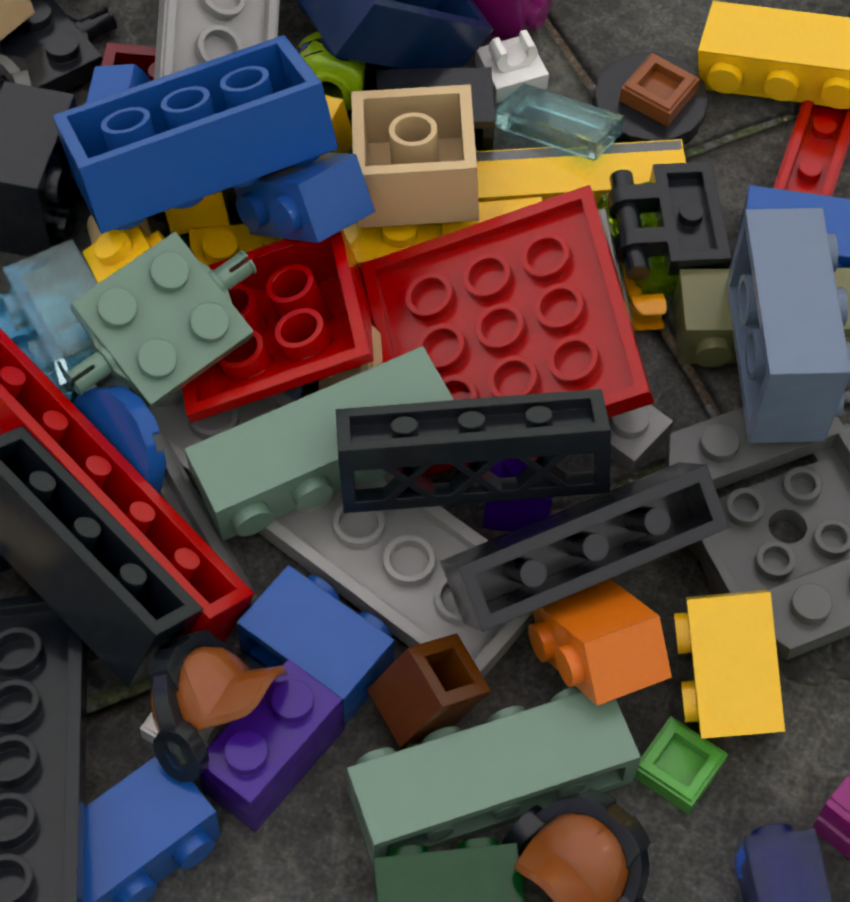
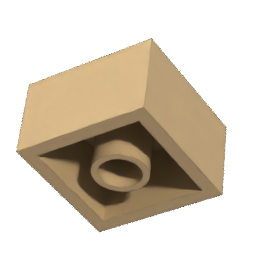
(417, 154)

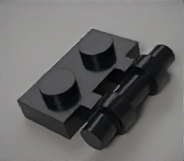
(688, 219)

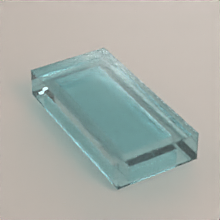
(559, 121)

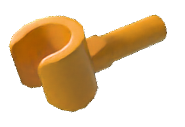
(645, 308)

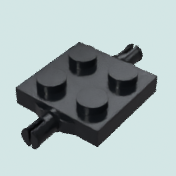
(56, 46)

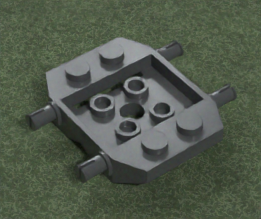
(804, 577)

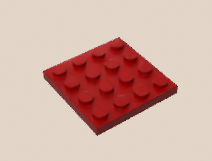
(514, 307)

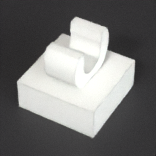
(512, 64)

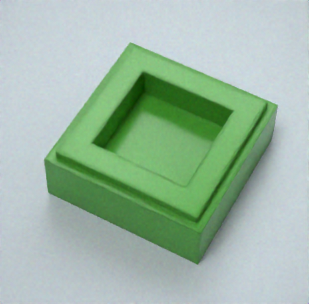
(680, 765)

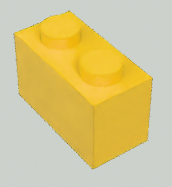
(733, 664)

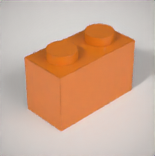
(601, 642)

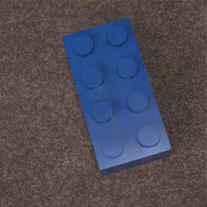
(196, 133)

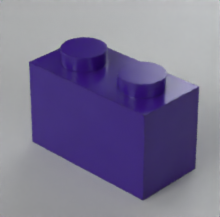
(272, 747)

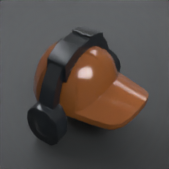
(198, 687)
(586, 852)

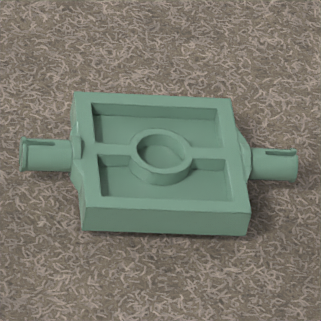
(161, 321)

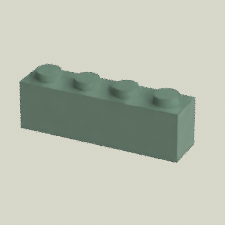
(292, 452)
(490, 772)

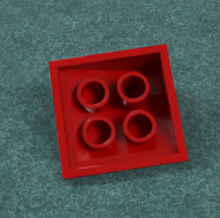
(305, 320)

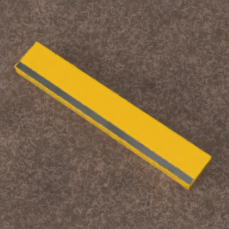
(553, 171)

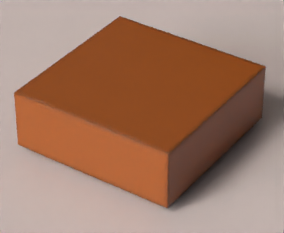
(659, 89)

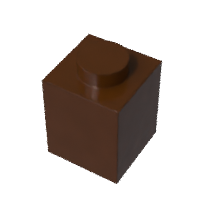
(428, 689)

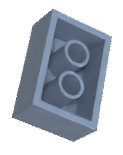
(788, 325)

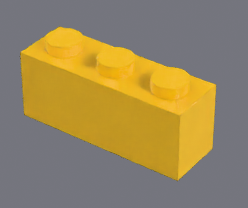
(776, 54)

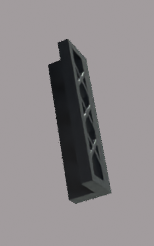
(473, 439)

